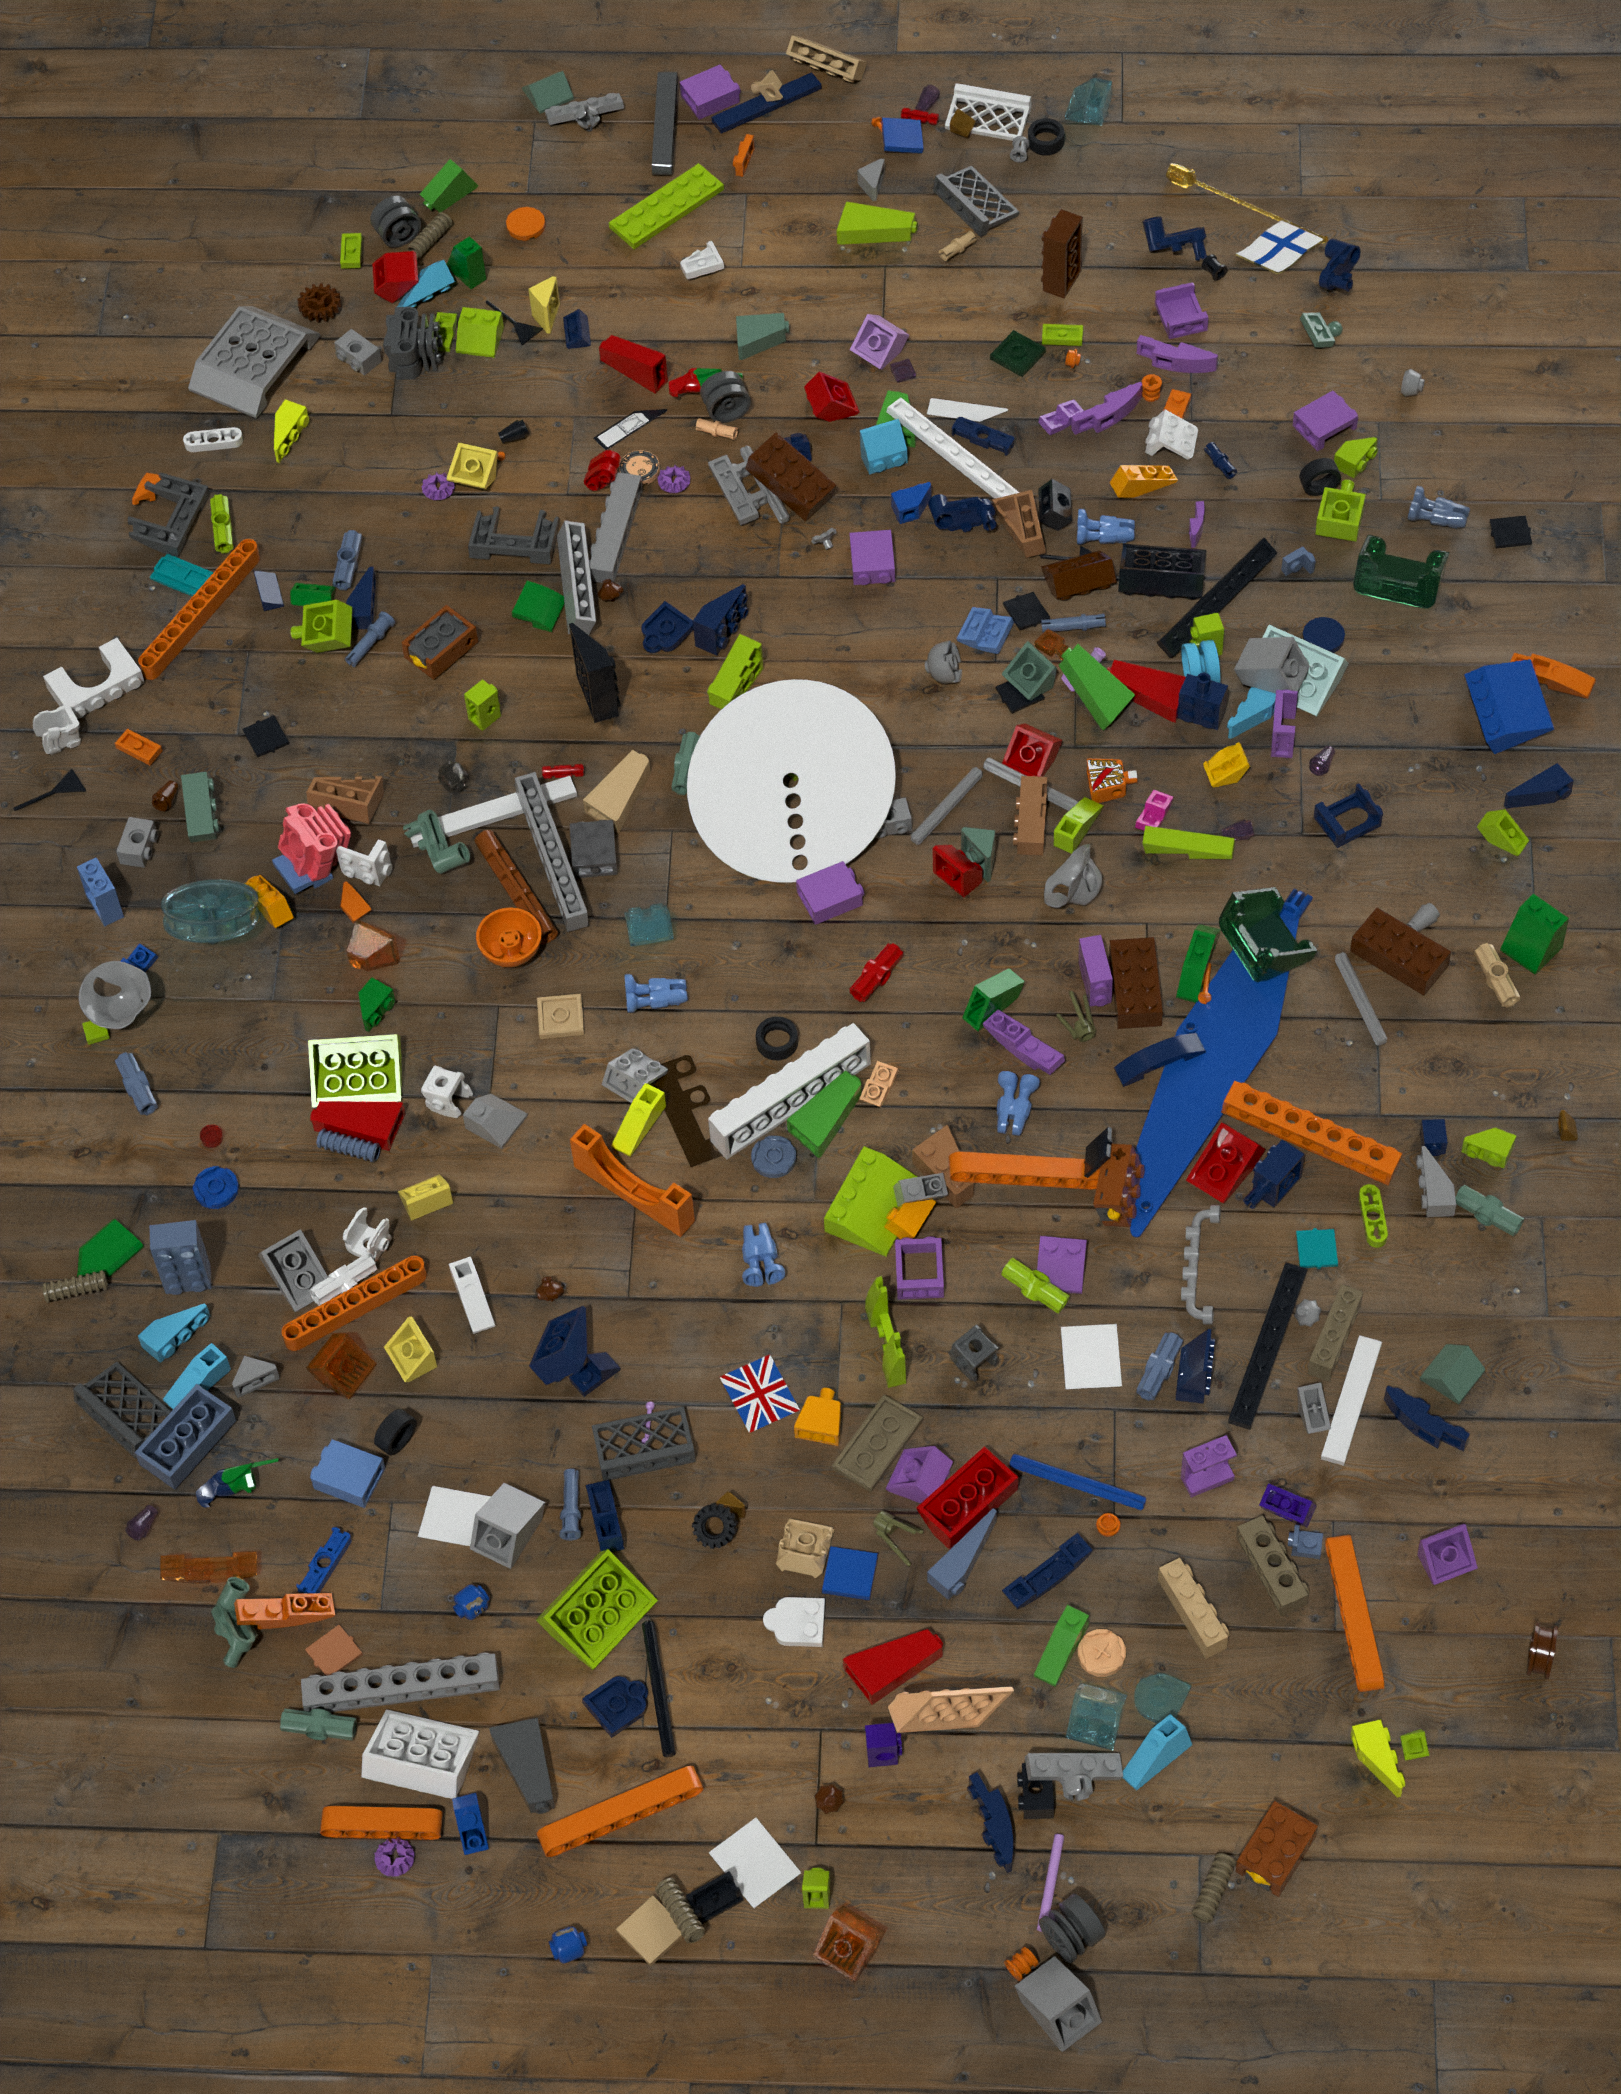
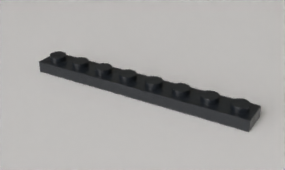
(1218, 595)
(1267, 1346)

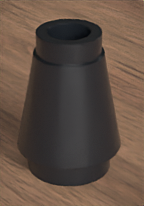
(513, 432)

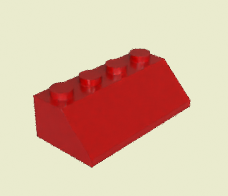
(967, 1497)

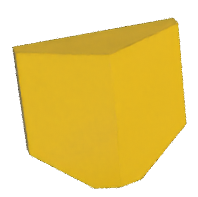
(1227, 766)

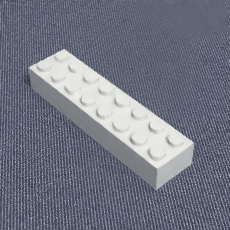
(787, 1091)

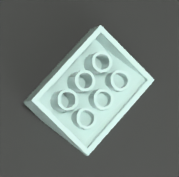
(1323, 674)

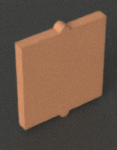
(333, 1651)

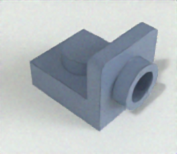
(1296, 560)
(1305, 1543)

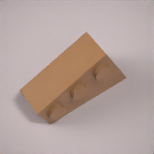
(1021, 520)
(349, 798)
(1031, 816)
(933, 1158)

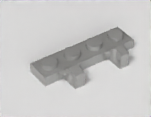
(729, 480)

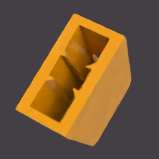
(820, 1419)

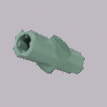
(682, 762)
(1489, 1210)
(318, 1724)

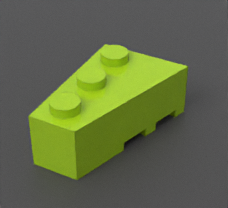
(737, 672)

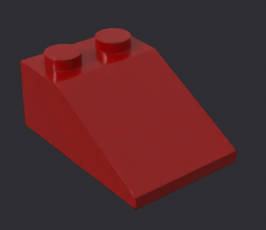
(1225, 1163)

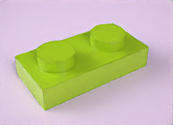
(351, 250)
(1062, 334)

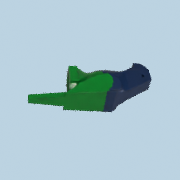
(229, 1482)

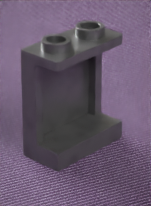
(593, 849)

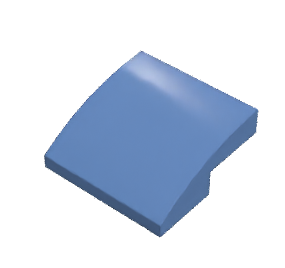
(985, 630)
(295, 882)

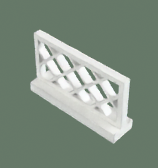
(991, 100)

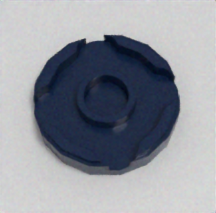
(1324, 633)

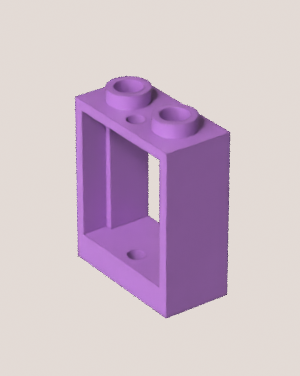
(922, 1287)

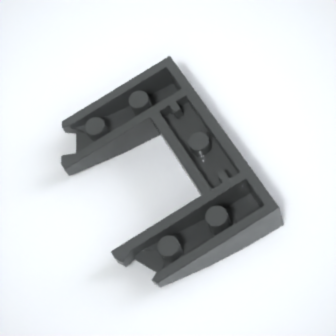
(189, 498)
(538, 547)

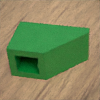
(375, 1002)

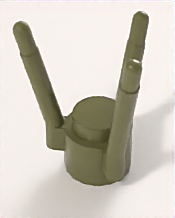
(1083, 1029)
(888, 1524)

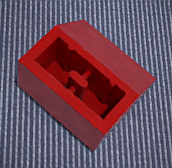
(395, 274)

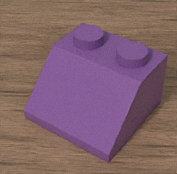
(1063, 1262)
(919, 1473)

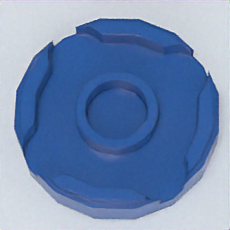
(215, 1187)

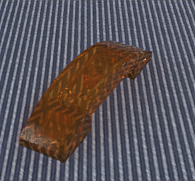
(208, 1570)

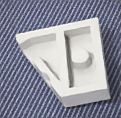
(702, 262)

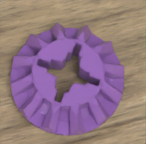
(680, 483)
(429, 487)
(401, 1864)

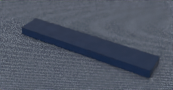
(759, 106)

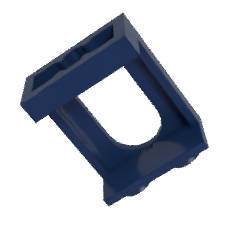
(1360, 799)

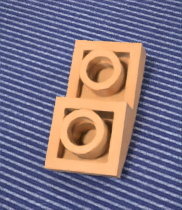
(879, 1084)

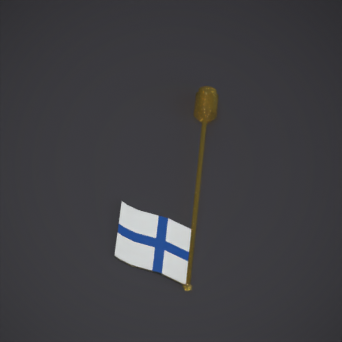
(1276, 247)

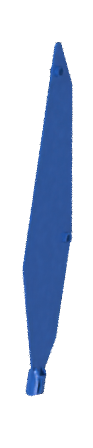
(1191, 1093)

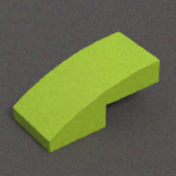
(447, 329)

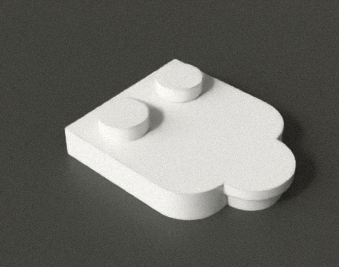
(797, 1621)

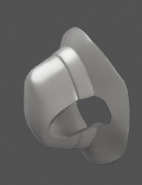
(1079, 875)
(122, 1008)

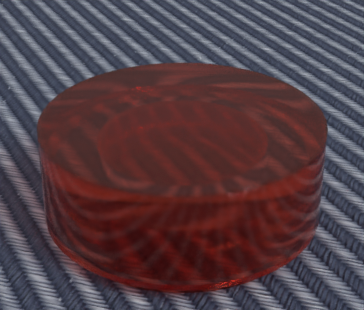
(211, 1136)

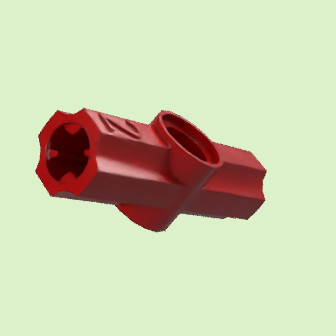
(876, 972)

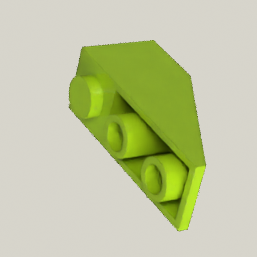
(1076, 824)

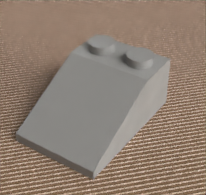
(293, 1268)

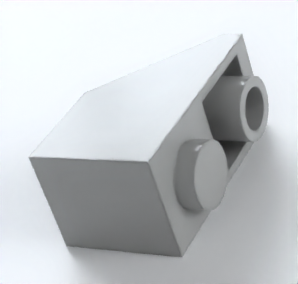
(920, 1189)

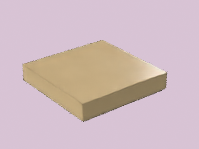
(560, 1016)
(650, 1931)

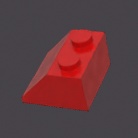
(830, 398)
(1031, 751)
(956, 869)

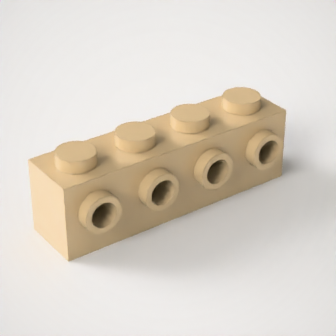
(827, 58)
(1193, 1608)

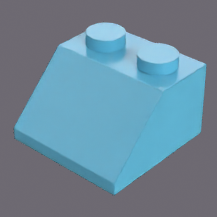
(883, 446)

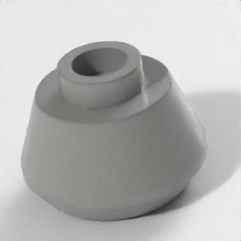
(1412, 383)

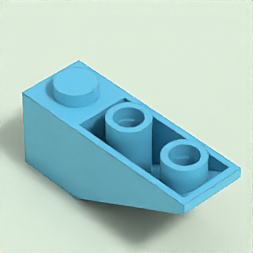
(430, 280)
(1255, 710)
(169, 1332)
(203, 1370)
(1158, 1750)

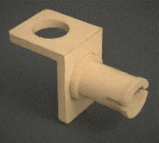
(768, 87)

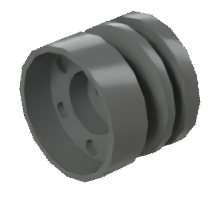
(1072, 1928)

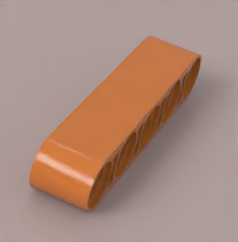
(381, 1822)

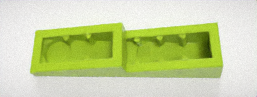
(1182, 842)

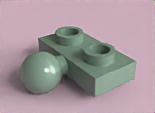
(1320, 333)

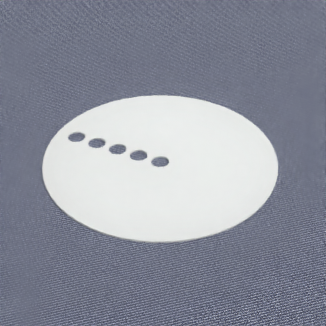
(781, 730)

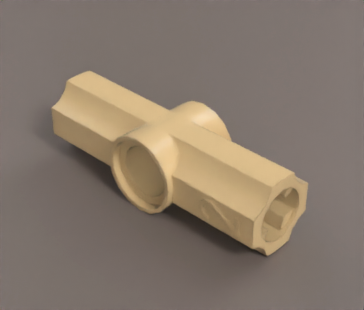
(1501, 984)

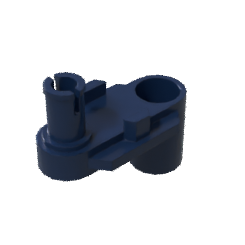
(1158, 239)
(1338, 269)
(962, 513)

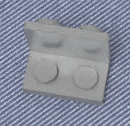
(630, 1072)

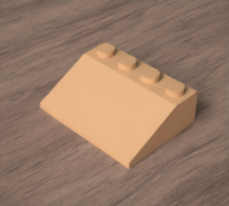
(945, 1708)

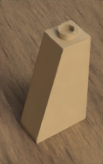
(618, 790)

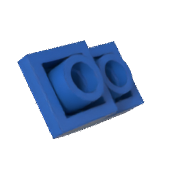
(141, 958)

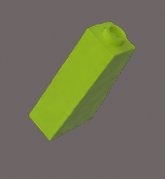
(874, 225)

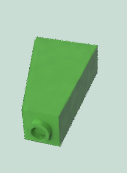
(1095, 685)
(825, 1113)

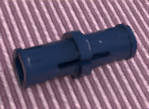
(1220, 460)

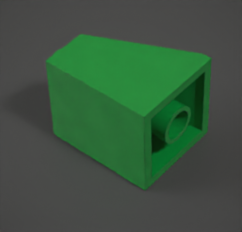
(1535, 934)

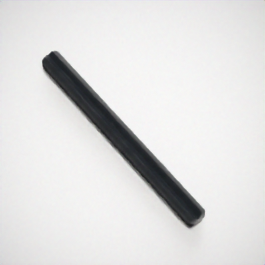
(658, 1689)

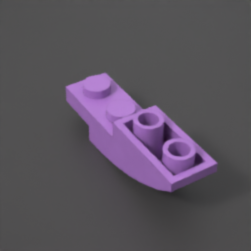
(1181, 359)
(1115, 408)
(1022, 1044)

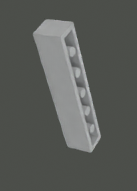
(615, 527)
(576, 576)

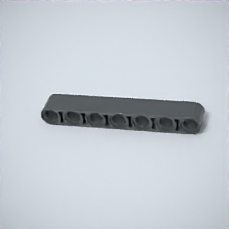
(664, 123)

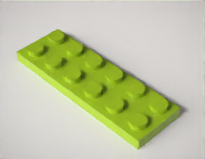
(666, 206)

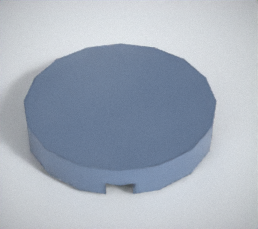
(773, 1156)

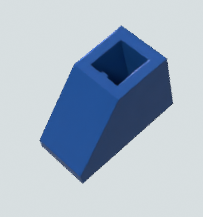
(910, 502)
(470, 1824)

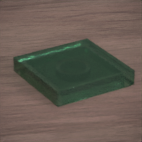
(1017, 353)

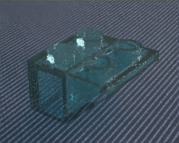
(1090, 101)
(648, 924)
(1096, 1716)

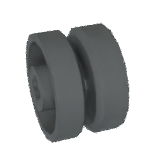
(395, 221)
(725, 396)

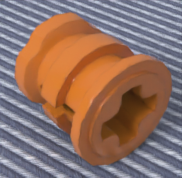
(1151, 387)
(1021, 1963)

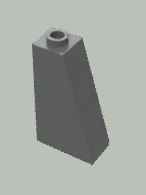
(524, 1757)

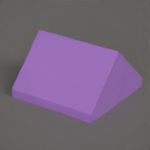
(1447, 1554)

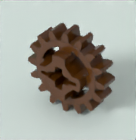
(319, 302)

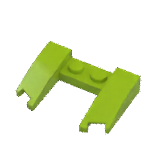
(877, 1313)

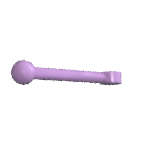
(649, 1406)

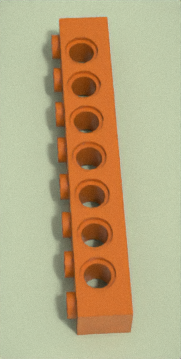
(1318, 1142)

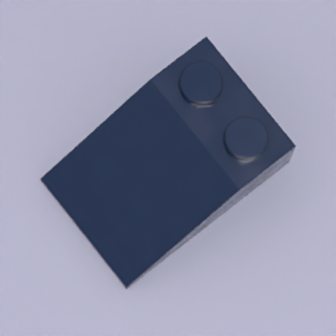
(561, 1347)

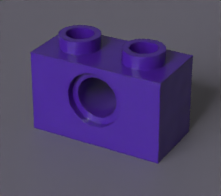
(1287, 1505)
(882, 1745)

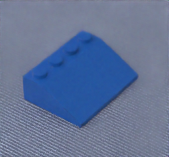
(1509, 703)

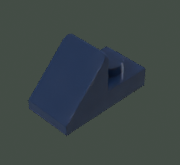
(596, 1371)

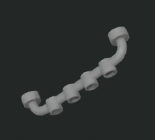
(1190, 1273)

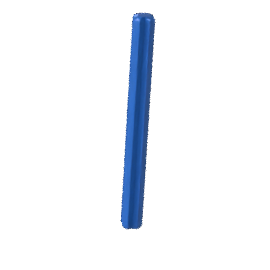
(1077, 1481)

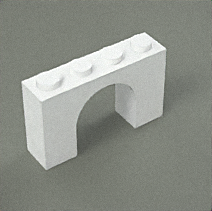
(123, 678)

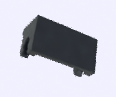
(714, 1897)

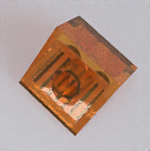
(341, 1365)
(848, 1943)

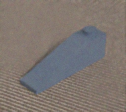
(953, 1569)

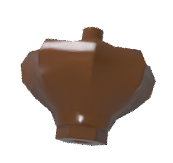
(609, 590)
(549, 1289)
(829, 1798)

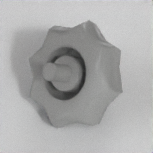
(1307, 1313)

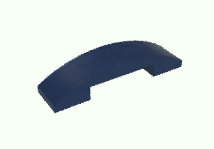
(1158, 1055)
(1048, 1574)

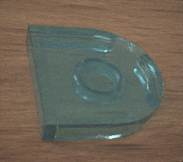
(1160, 1696)

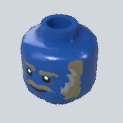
(471, 1602)
(567, 1944)

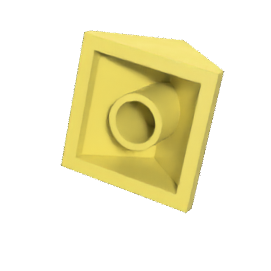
(545, 303)
(473, 466)
(426, 1197)
(410, 1351)

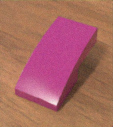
(1155, 810)

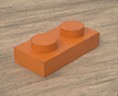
(745, 153)
(1178, 402)
(138, 747)

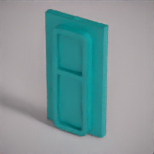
(180, 574)

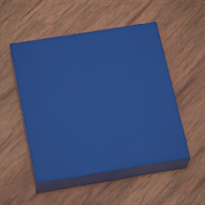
(902, 135)
(850, 1573)

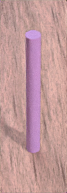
(1051, 1877)

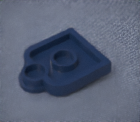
(665, 629)
(617, 1704)

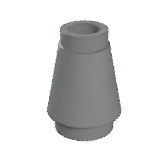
(1424, 917)

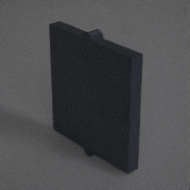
(1510, 532)
(1026, 610)
(1014, 698)
(265, 736)
(1098, 1152)

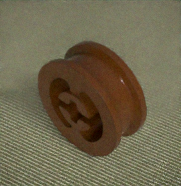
(1542, 1650)

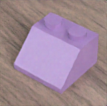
(879, 341)

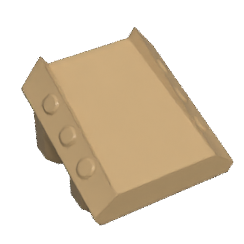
(804, 1547)

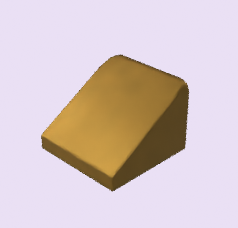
(961, 123)
(1567, 1127)
(733, 1503)

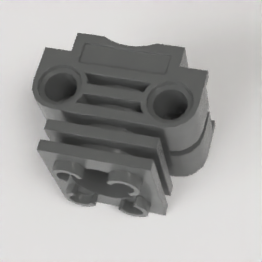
(411, 342)

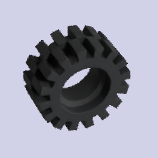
(728, 1522)

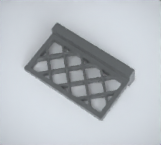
(965, 207)
(107, 1417)
(651, 1459)

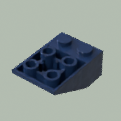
(720, 620)
(1195, 1369)

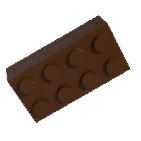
(1062, 253)
(790, 476)
(1400, 951)
(1135, 983)

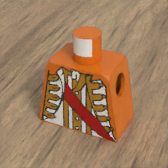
(1108, 779)

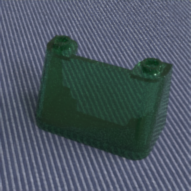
(1398, 577)
(1260, 935)

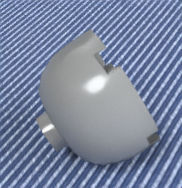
(943, 663)

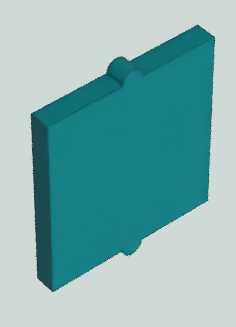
(1317, 1248)

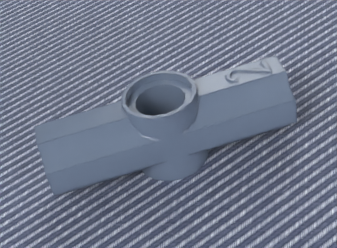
(347, 560)
(136, 1083)
(1159, 1366)

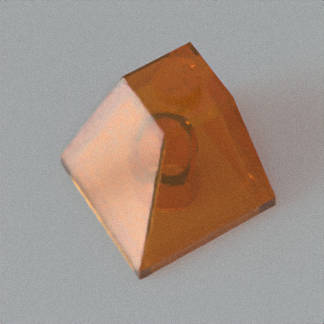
(371, 948)

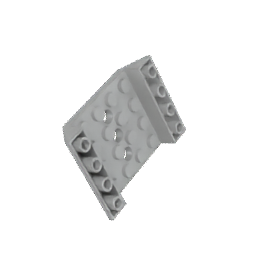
(243, 377)

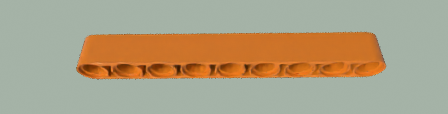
(199, 609)

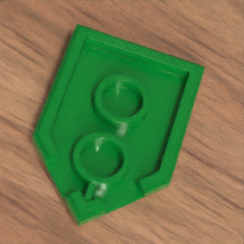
(108, 1250)

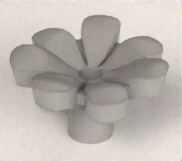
(824, 538)

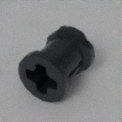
(1212, 265)

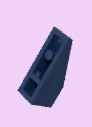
(363, 601)
(1541, 789)

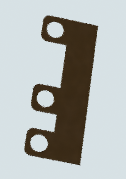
(680, 1113)

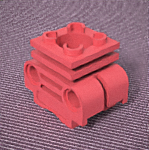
(312, 839)

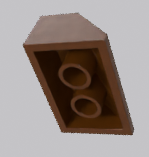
(1079, 574)

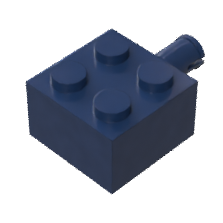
(1202, 701)
(1275, 1175)

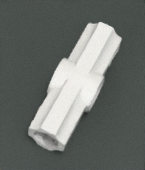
(343, 1279)

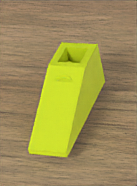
(289, 422)
(639, 1119)
(1375, 1753)

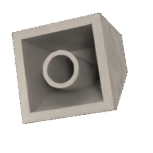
(1272, 664)
(506, 1525)
(1059, 2003)

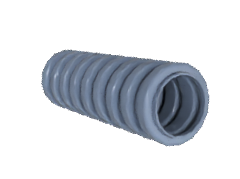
(348, 1145)

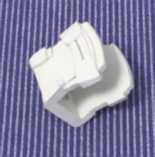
(57, 729)
(439, 1090)
(359, 1232)

